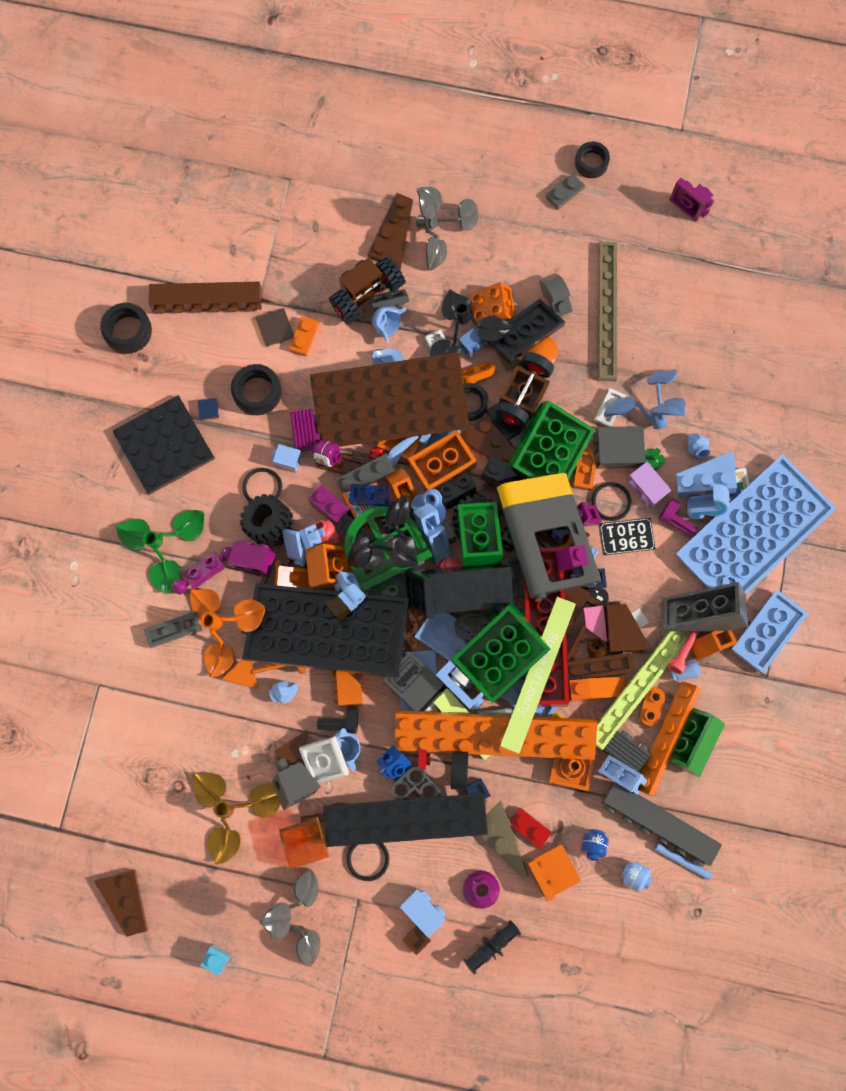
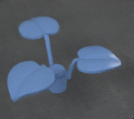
(672, 406)

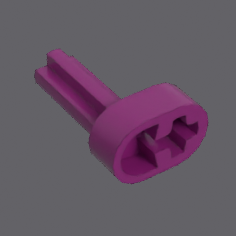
(668, 516)

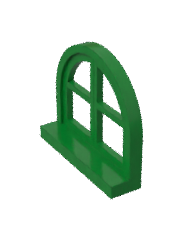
(387, 571)

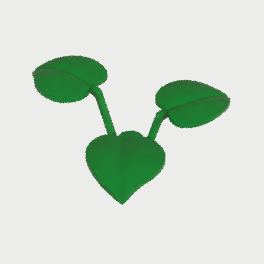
(137, 534)

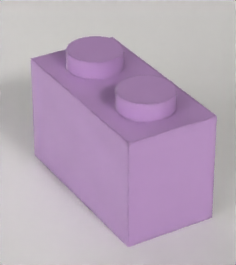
(648, 485)

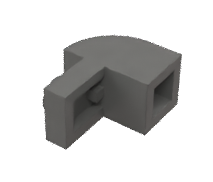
(557, 293)

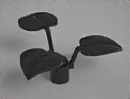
(459, 307)
(404, 549)

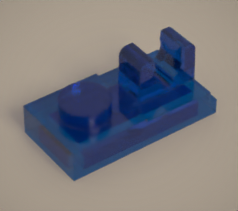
(369, 495)

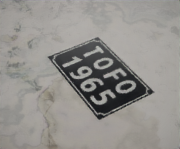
(627, 536)

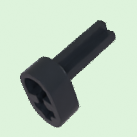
(349, 723)

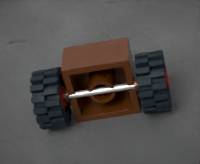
(362, 283)

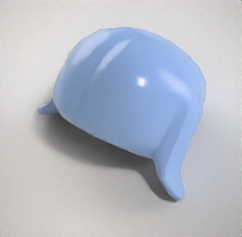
(391, 317)
(349, 747)

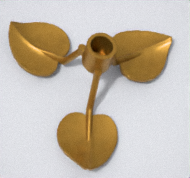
(208, 790)

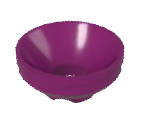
(473, 881)

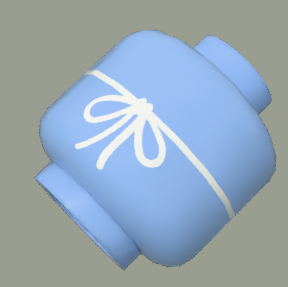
(636, 876)

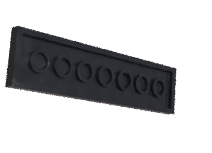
(405, 820)

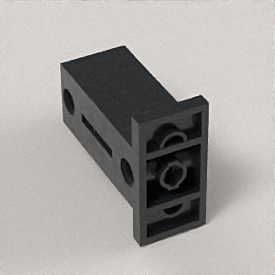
(459, 589)

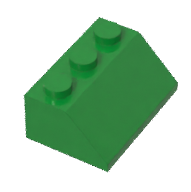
(696, 742)

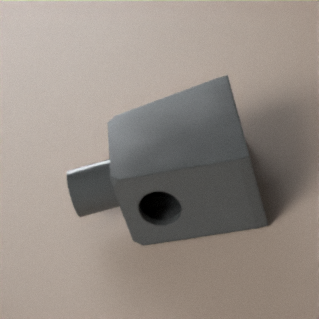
(293, 783)

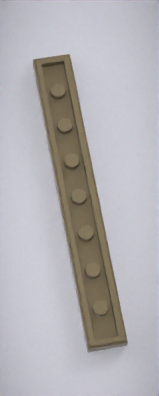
(607, 311)

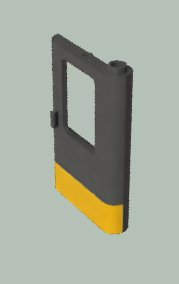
(540, 506)

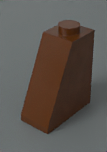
(623, 630)

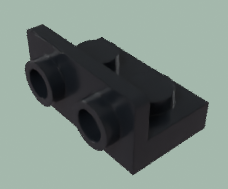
(456, 489)

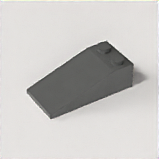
(706, 609)

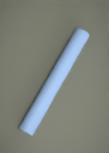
(683, 861)

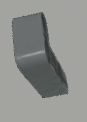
(417, 786)

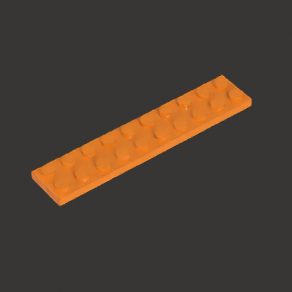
(484, 733)

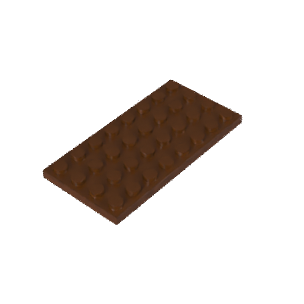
(390, 400)

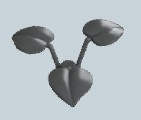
(429, 202)
(278, 917)

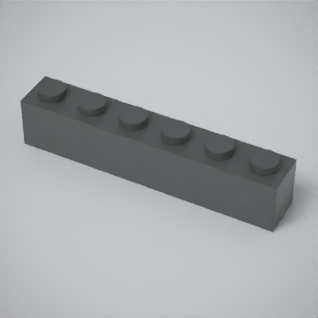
(662, 824)

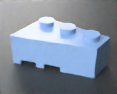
(700, 479)

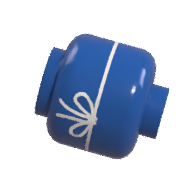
(594, 844)

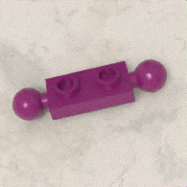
(202, 571)

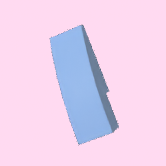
(433, 532)

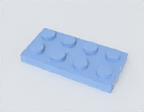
(769, 631)

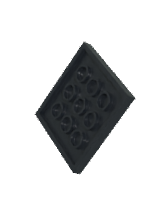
(163, 445)

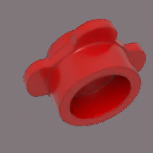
(375, 452)

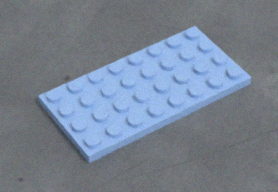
(757, 529)

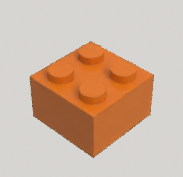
(324, 564)

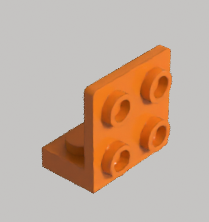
(492, 301)
(553, 872)

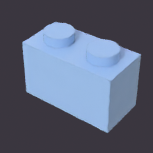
(423, 913)

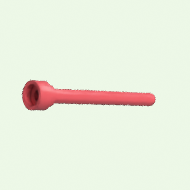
(677, 664)

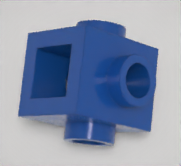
(393, 763)

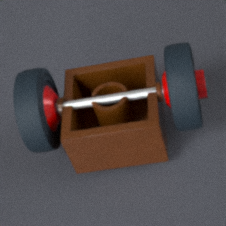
(525, 390)

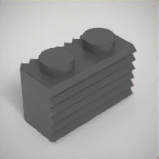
(627, 751)

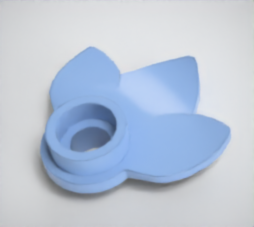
(423, 499)

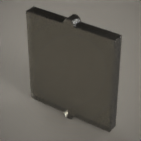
(274, 327)

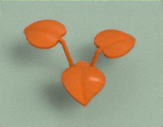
(248, 617)

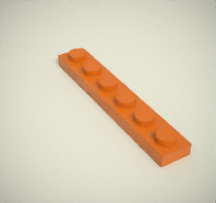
(668, 736)

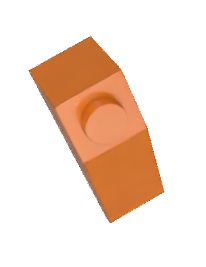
(595, 688)

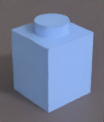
(286, 458)

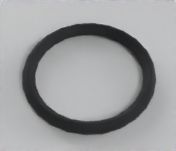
(261, 470)
(623, 489)
(373, 877)

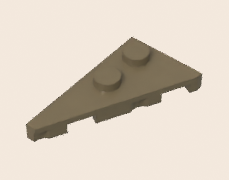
(503, 839)

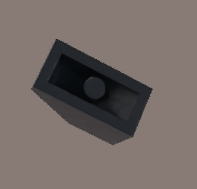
(499, 473)

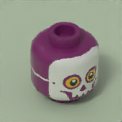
(326, 453)

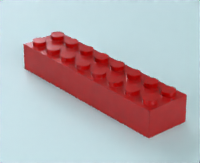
(538, 613)

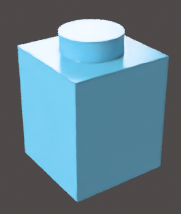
(215, 960)

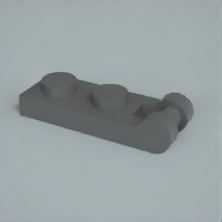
(172, 630)

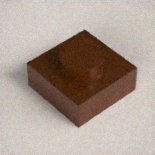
(416, 940)

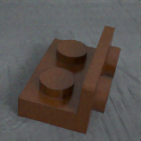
(574, 635)

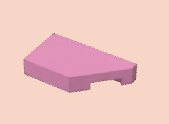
(595, 621)

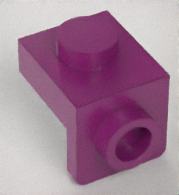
(589, 514)

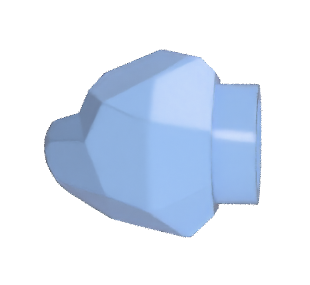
(698, 445)
(283, 691)

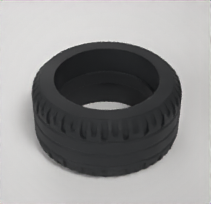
(119, 312)
(248, 373)

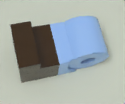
(346, 601)

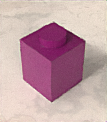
(571, 557)

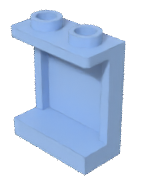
(444, 675)

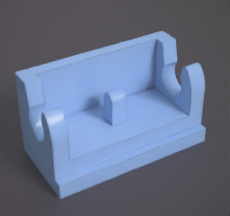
(622, 774)

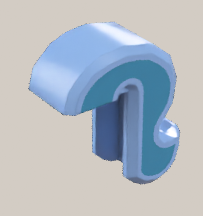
(709, 504)

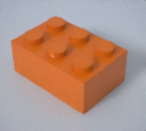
(442, 461)

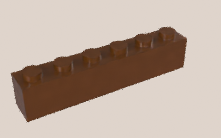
(205, 297)

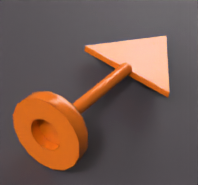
(244, 673)

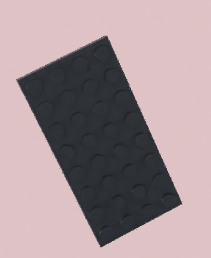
(306, 634)

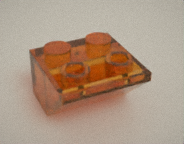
(304, 843)

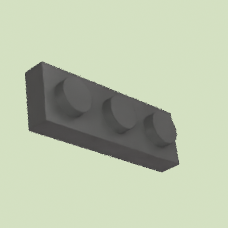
(366, 473)

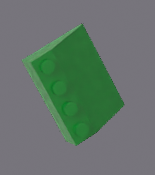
(551, 443)
(501, 653)

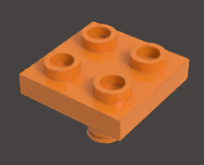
(572, 773)

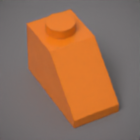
(401, 484)

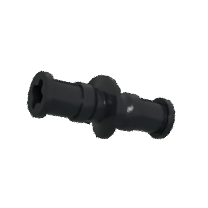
(491, 947)

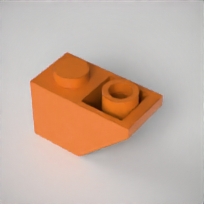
(713, 643)
(348, 690)

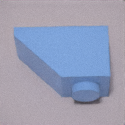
(295, 547)

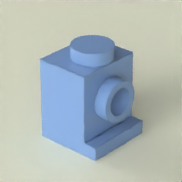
(471, 342)

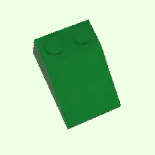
(479, 534)

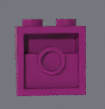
(692, 200)

